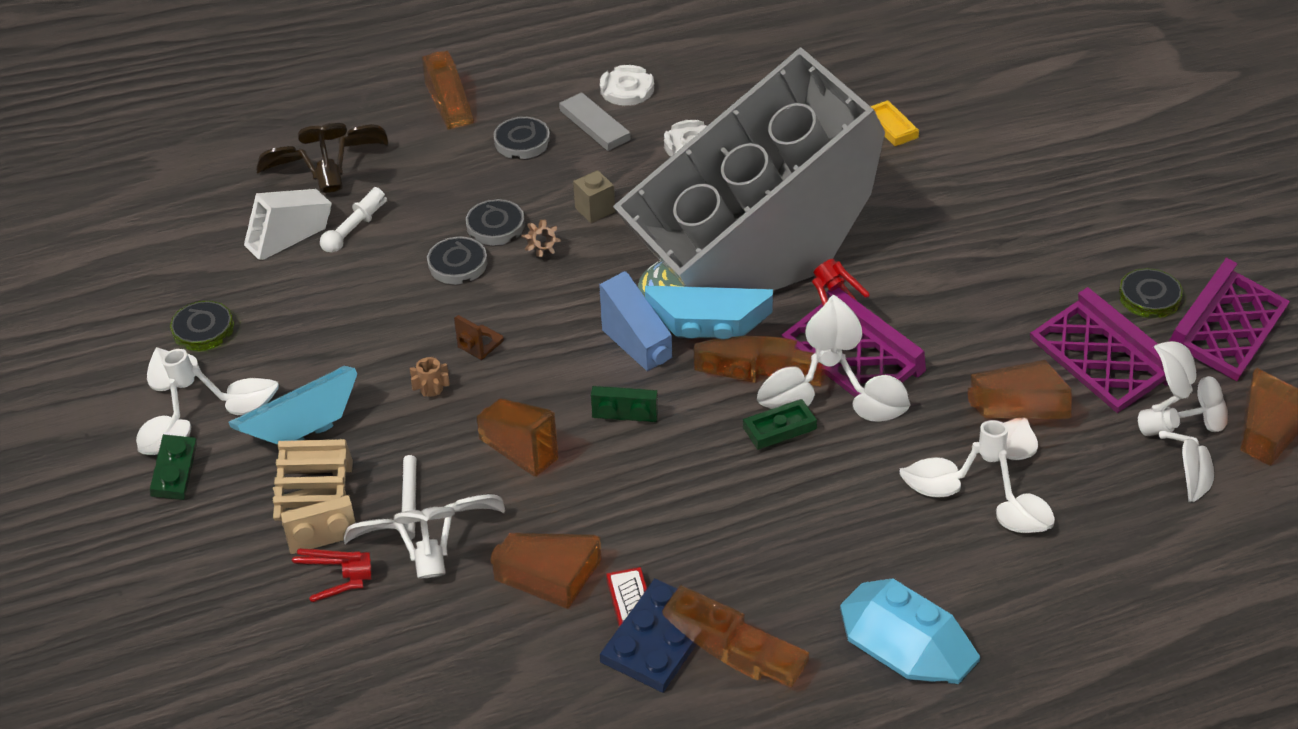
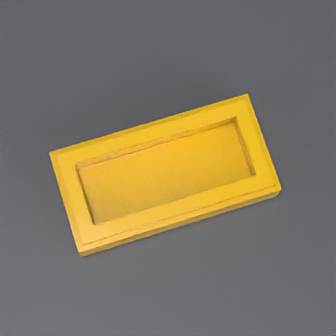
(895, 124)

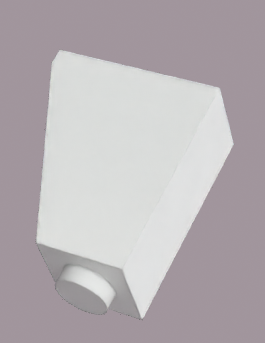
(284, 220)

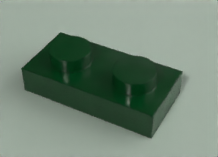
(624, 403)
(779, 424)
(173, 467)

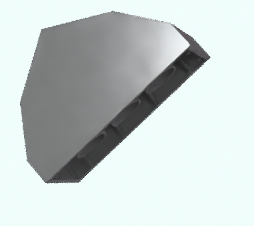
(763, 184)

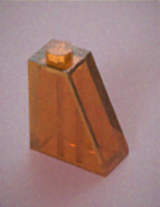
(1021, 392)
(1269, 417)
(520, 434)
(547, 564)

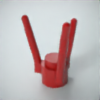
(831, 276)
(354, 566)

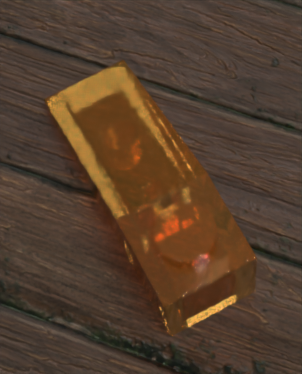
(446, 89)

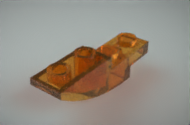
(753, 355)
(726, 636)

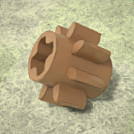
(537, 245)
(429, 376)

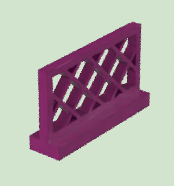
(1209, 302)
(876, 335)
(1125, 338)

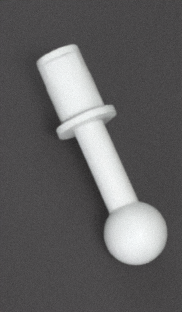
(333, 240)

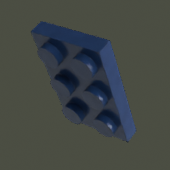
(647, 642)

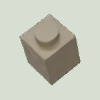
(594, 196)

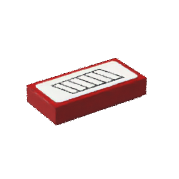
(625, 590)

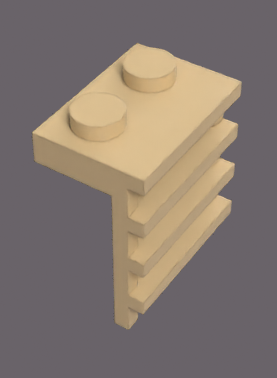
(310, 457)
(317, 523)

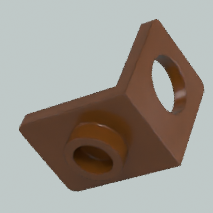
(470, 337)

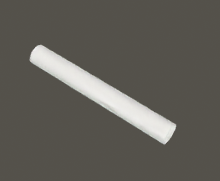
(409, 490)

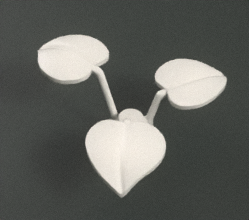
(830, 332)
(178, 369)
(1162, 419)
(997, 442)
(428, 554)

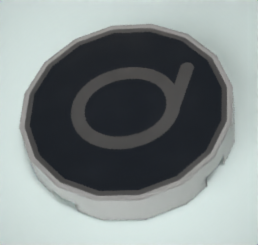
(521, 137)
(495, 222)
(457, 260)

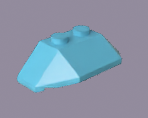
(710, 311)
(302, 410)
(907, 632)

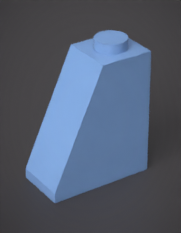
(633, 322)

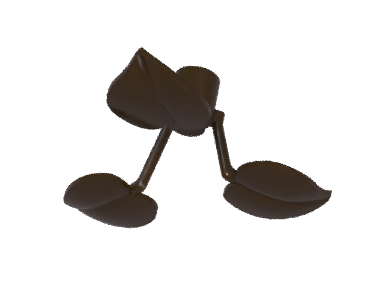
(328, 171)

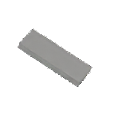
(595, 121)

